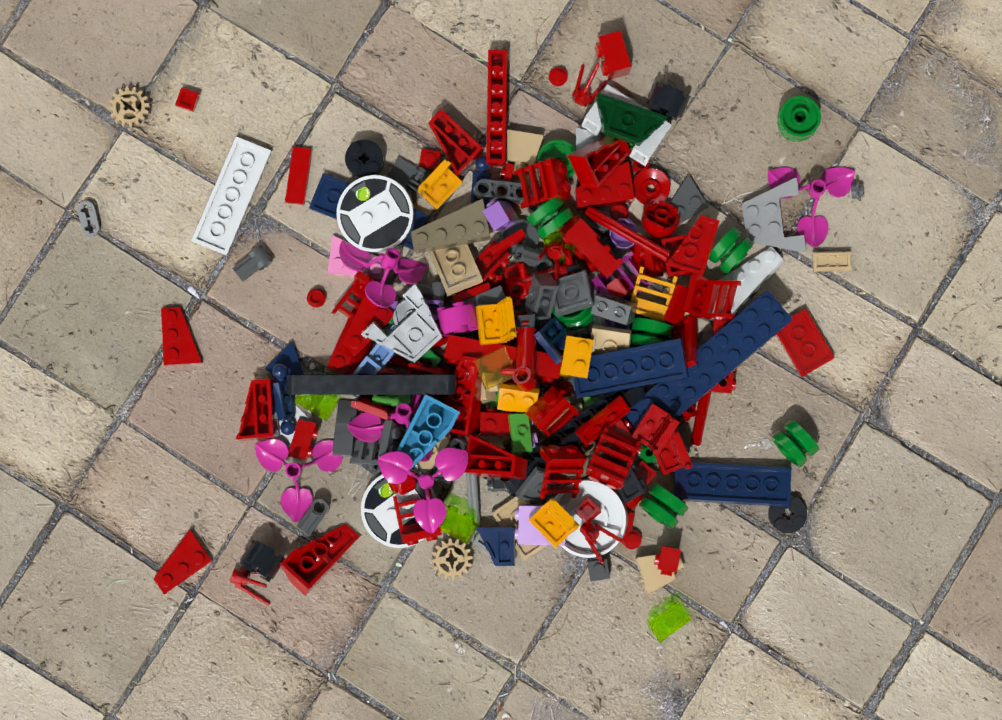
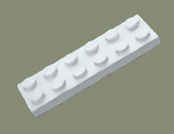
(231, 196)

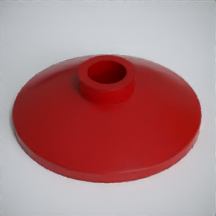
(651, 177)

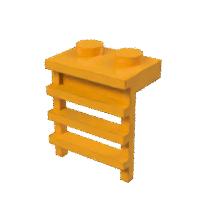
(439, 185)
(648, 308)
(496, 322)
(576, 357)
(514, 399)
(553, 523)

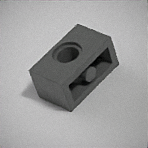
(541, 296)
(614, 308)

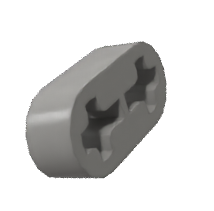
(93, 218)

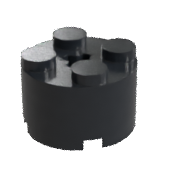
(668, 101)
(361, 149)
(262, 560)

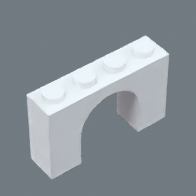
(639, 153)

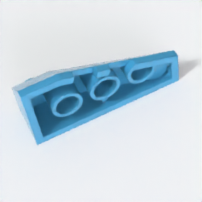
(427, 428)

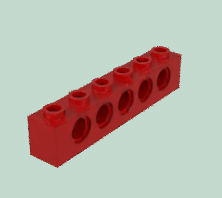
(496, 108)

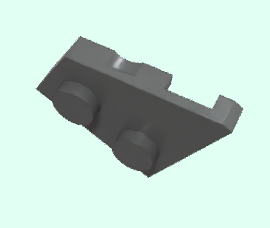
(688, 200)

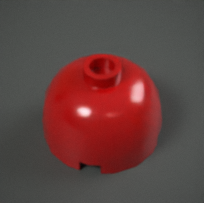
(660, 219)

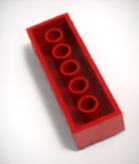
(459, 346)

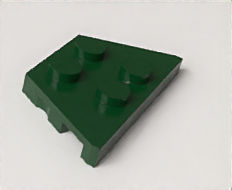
(627, 120)

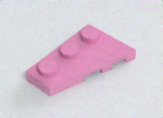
(338, 268)

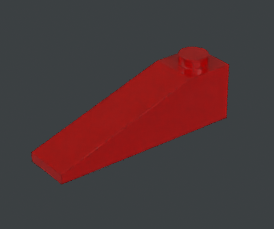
(342, 360)
(467, 399)
(314, 560)

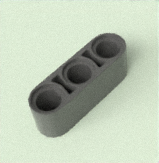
(492, 194)

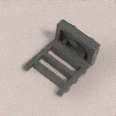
(389, 443)

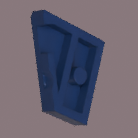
(552, 338)
(288, 358)
(500, 544)

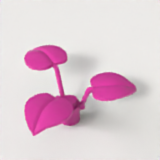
(835, 180)
(378, 293)
(368, 426)
(272, 456)
(450, 463)

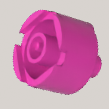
(457, 319)

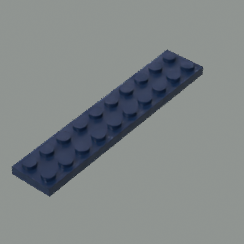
(717, 358)

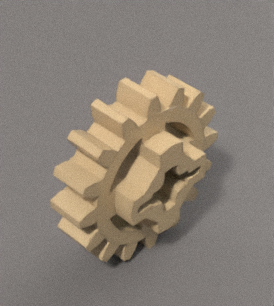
(133, 101)
(460, 558)

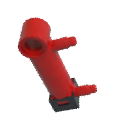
(566, 268)
(526, 353)

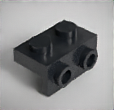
(633, 485)

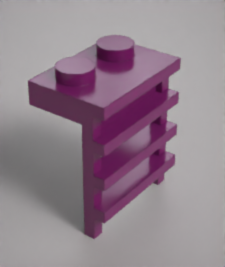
(600, 282)

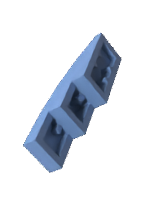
(376, 360)

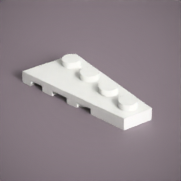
(752, 275)

